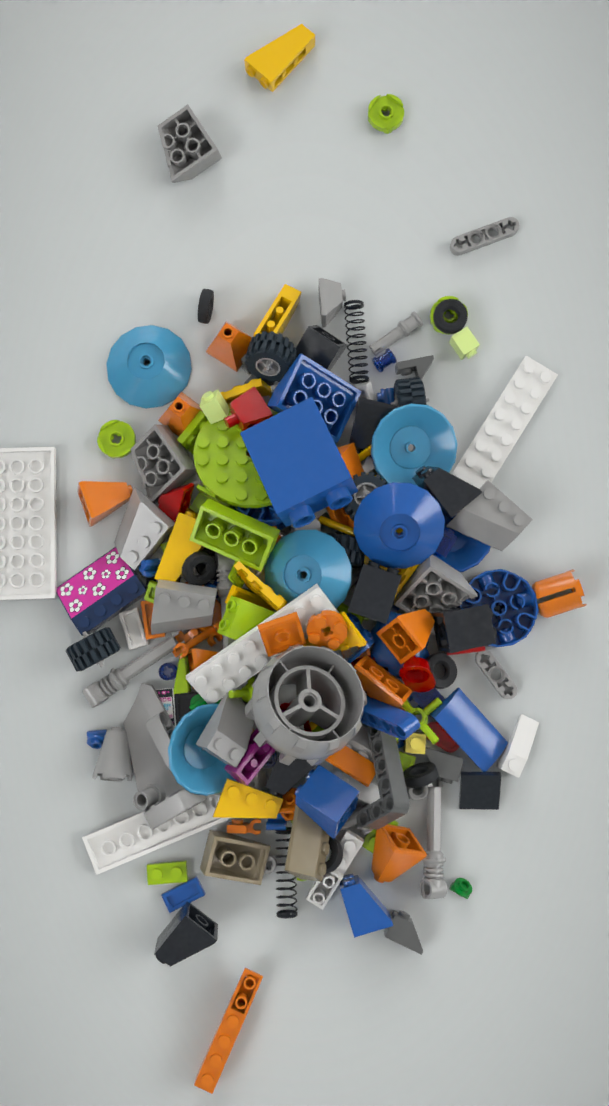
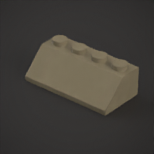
(306, 848)

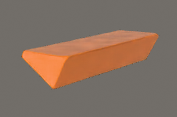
(353, 765)

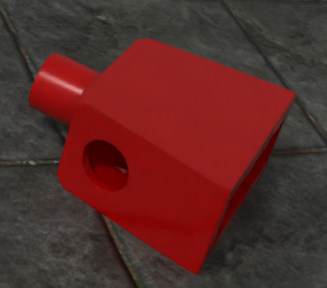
(248, 410)

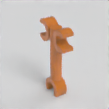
(207, 632)

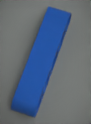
(389, 719)

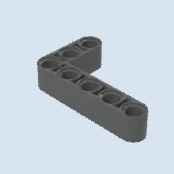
(390, 781)

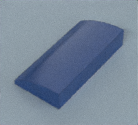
(470, 729)

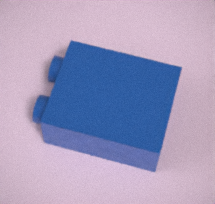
(299, 464)

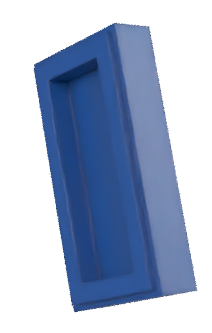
(179, 895)

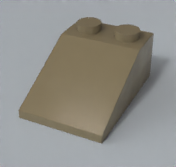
(234, 858)

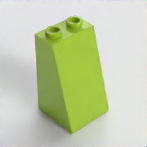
(241, 617)

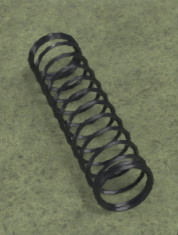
(353, 380)
(286, 914)

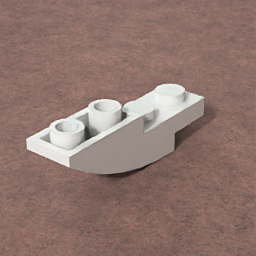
(322, 891)

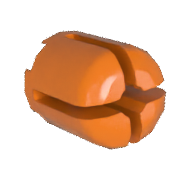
(562, 603)

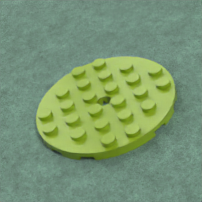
(226, 468)

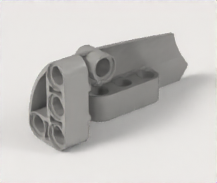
(148, 741)

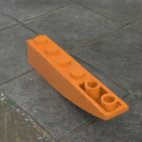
(228, 1030)

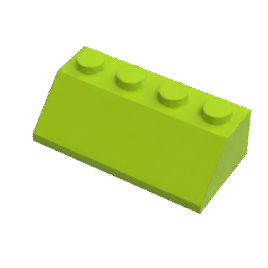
(234, 534)

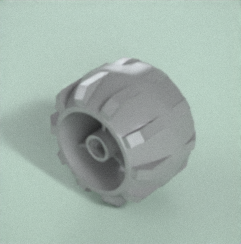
(318, 678)

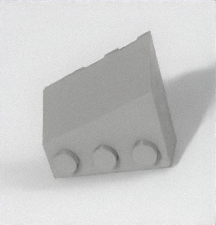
(186, 145)
(161, 462)
(491, 518)
(141, 530)
(434, 588)
(181, 607)

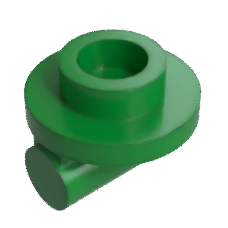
(196, 701)
(461, 887)

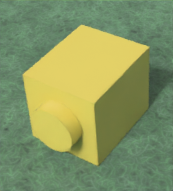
(415, 743)

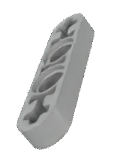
(484, 236)

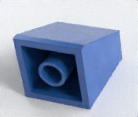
(327, 800)
(363, 907)

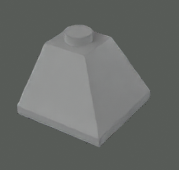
(330, 299)

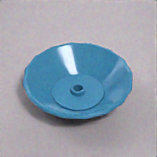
(153, 383)
(417, 425)
(315, 554)
(190, 765)

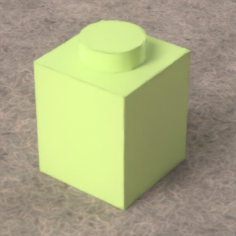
(464, 343)
(214, 406)

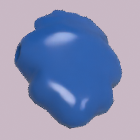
(383, 655)

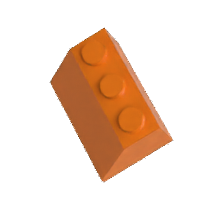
(380, 683)

